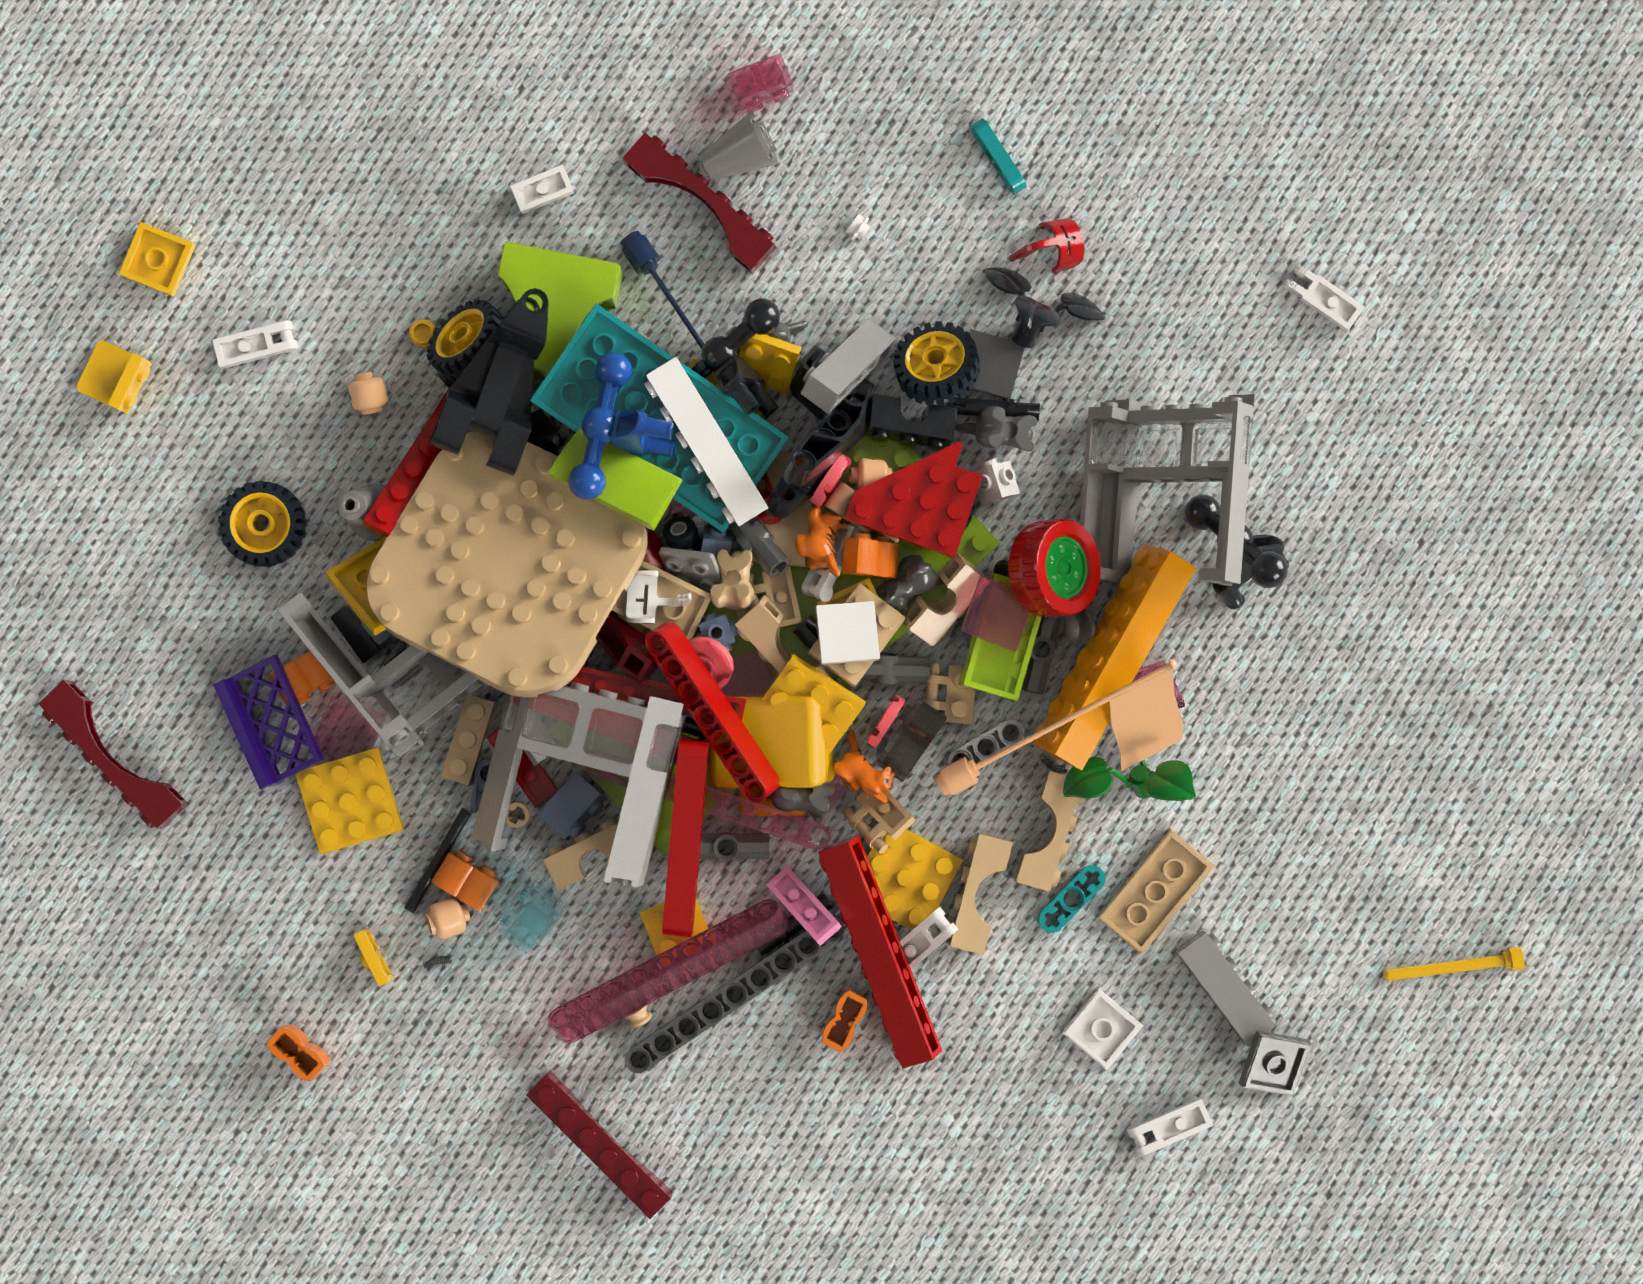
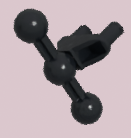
(732, 372)
(1261, 557)

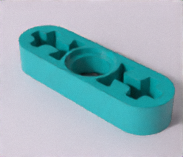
(997, 153)
(1092, 888)

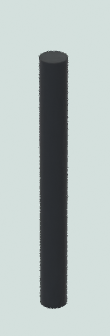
(437, 860)

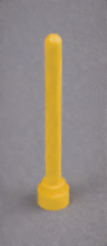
(1510, 959)

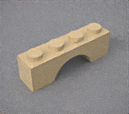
(762, 628)
(987, 857)
(1040, 866)

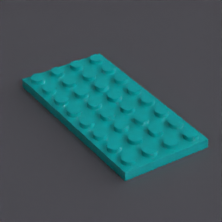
(574, 390)

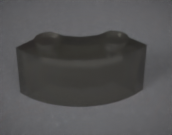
(911, 739)

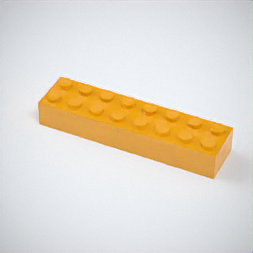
(1115, 652)

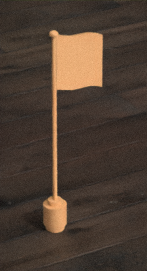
(1141, 717)

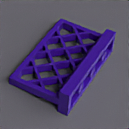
(247, 726)

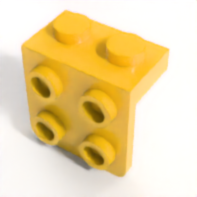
(114, 376)

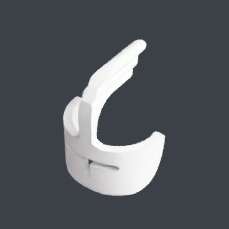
(635, 591)

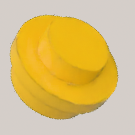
(421, 332)

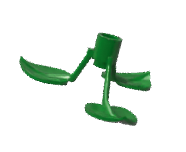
(1169, 782)

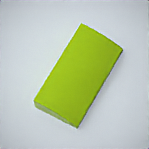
(632, 484)
(995, 668)

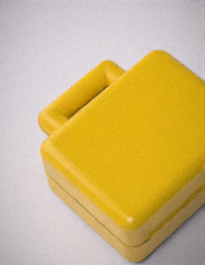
(789, 740)

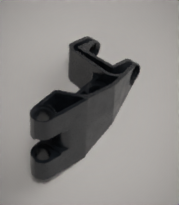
(497, 387)
(822, 446)

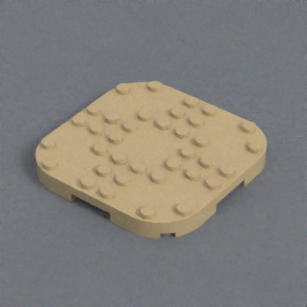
(503, 569)

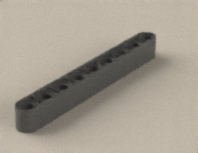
(725, 1004)

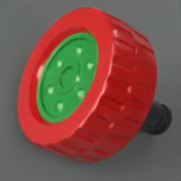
(1053, 568)

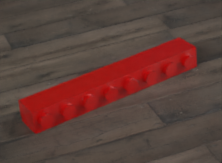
(880, 952)

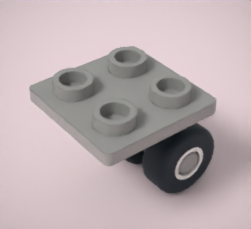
(684, 555)

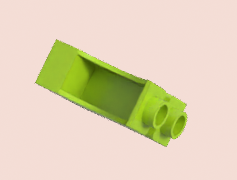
(572, 290)

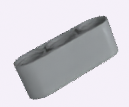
(995, 736)

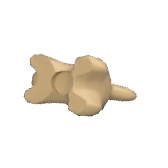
(735, 587)

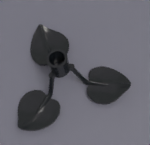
(1033, 315)

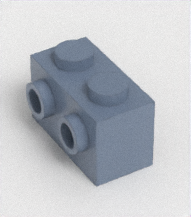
(572, 807)

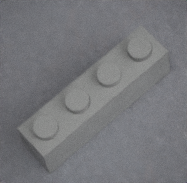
(847, 365)
(1224, 987)

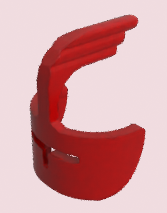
(1065, 259)

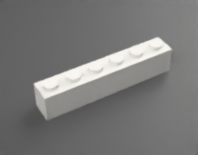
(706, 441)

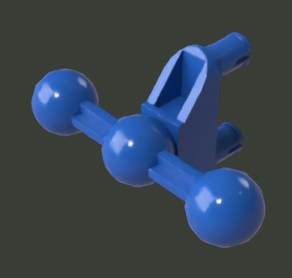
(627, 429)

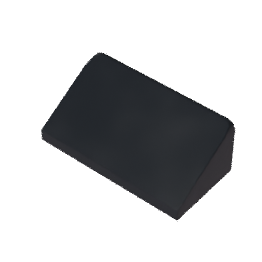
(355, 635)

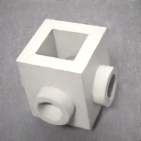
(997, 482)

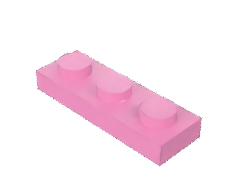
(803, 905)

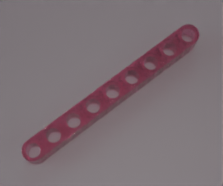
(747, 818)
(668, 971)

